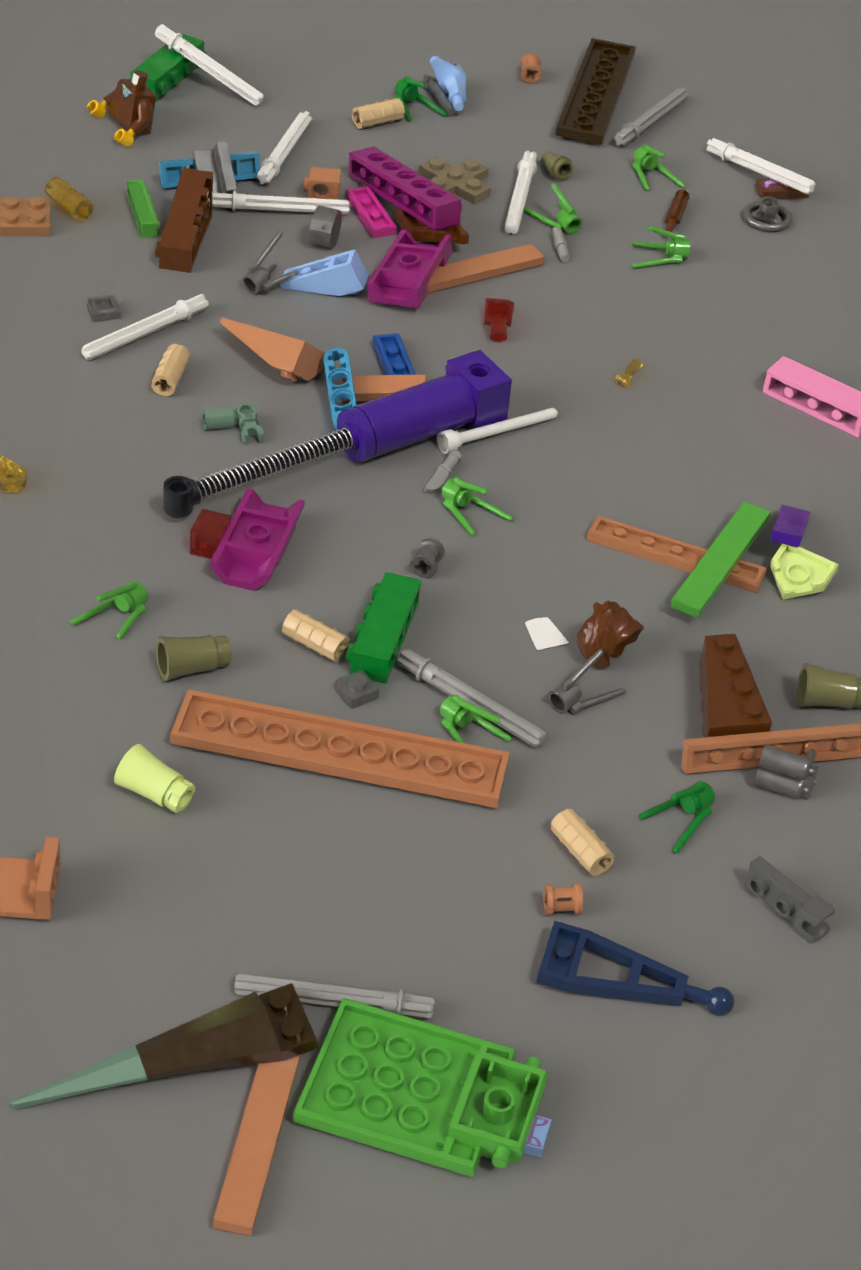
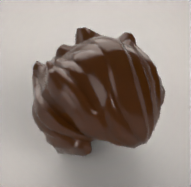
(609, 630)

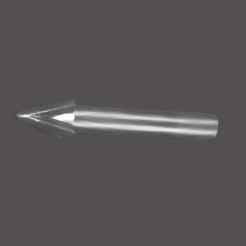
(431, 84)

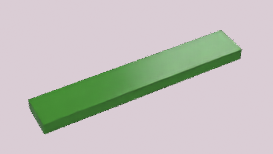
(720, 559)

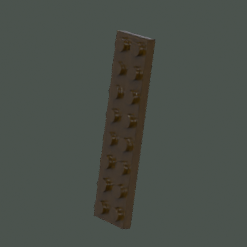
(595, 91)

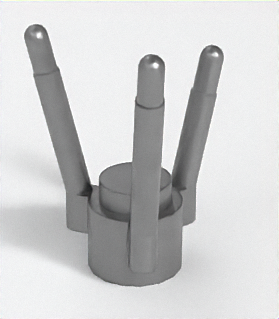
(259, 277)
(568, 693)

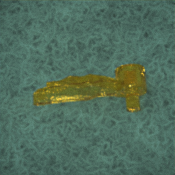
(626, 379)

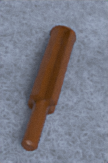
(677, 209)

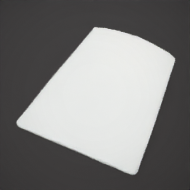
(544, 633)

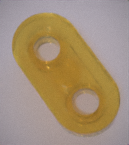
(12, 476)

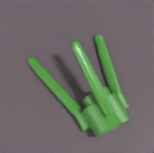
(646, 159)
(566, 218)
(677, 248)
(459, 494)
(127, 598)
(460, 713)

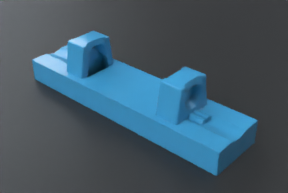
(244, 166)

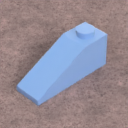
(330, 276)

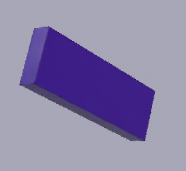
(790, 526)

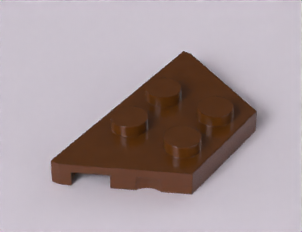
(422, 232)

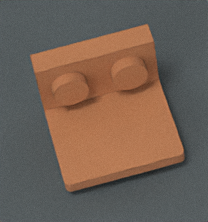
(30, 884)

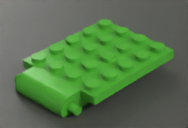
(421, 1090)

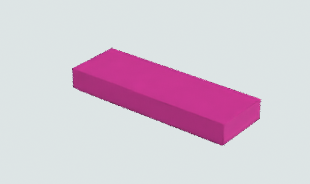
(370, 212)

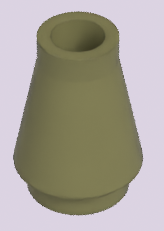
(558, 166)

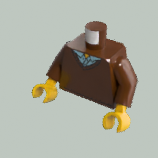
(130, 105)

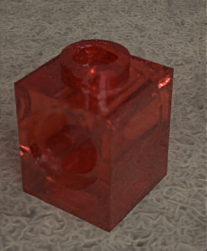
(208, 533)

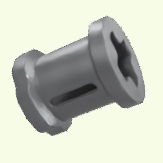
(429, 553)

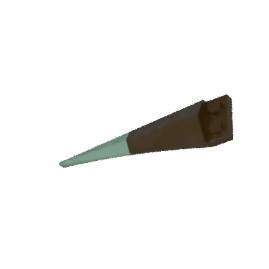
(237, 1034)

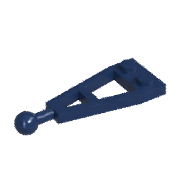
(564, 956)

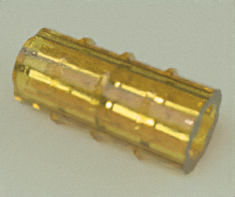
(69, 199)

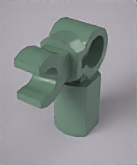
(243, 417)

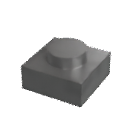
(356, 689)

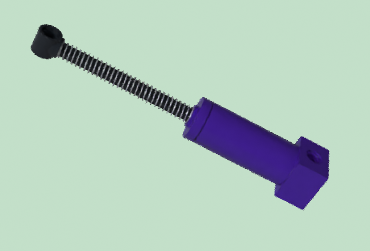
(468, 396)

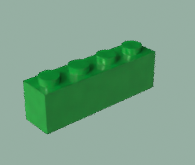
(168, 67)
(384, 626)

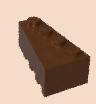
(186, 221)
(728, 689)

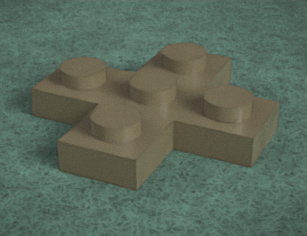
(460, 180)

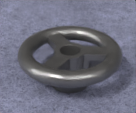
(768, 212)

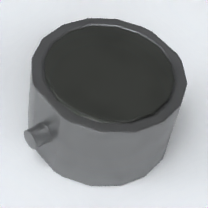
(325, 226)

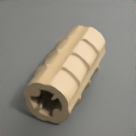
(378, 113)
(170, 370)
(315, 635)
(582, 842)

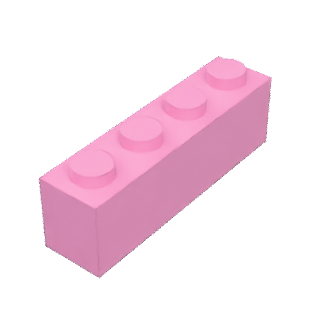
(815, 394)

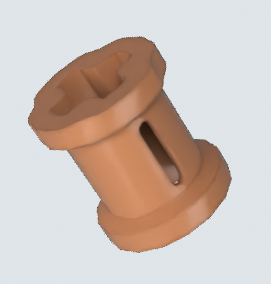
(532, 67)
(552, 893)

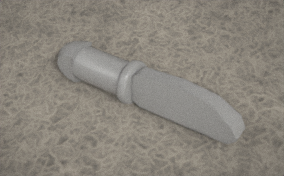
(443, 472)

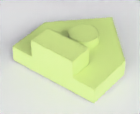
(801, 571)

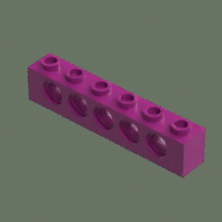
(405, 188)

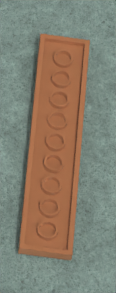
(341, 748)

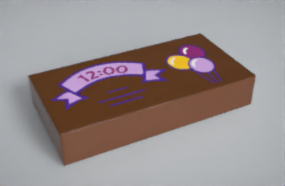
(772, 188)

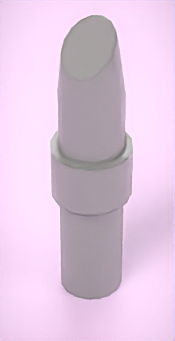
(560, 244)

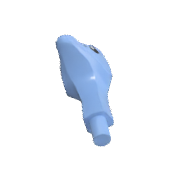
(451, 80)

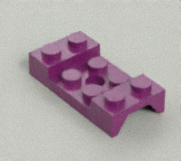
(407, 270)

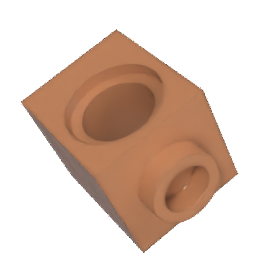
(325, 176)

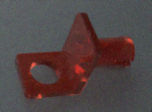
(499, 315)

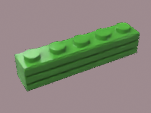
(143, 208)

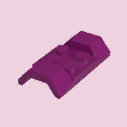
(254, 542)

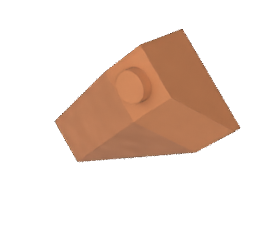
(287, 354)

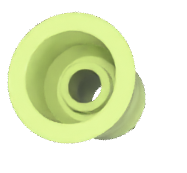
(153, 779)

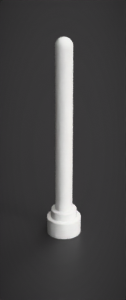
(452, 440)

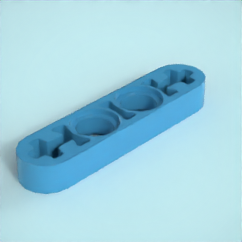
(343, 391)

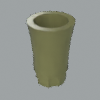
(191, 655)
(827, 688)

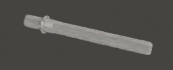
(631, 131)
(427, 671)
(332, 994)

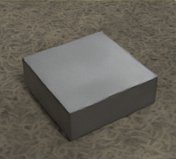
(104, 308)

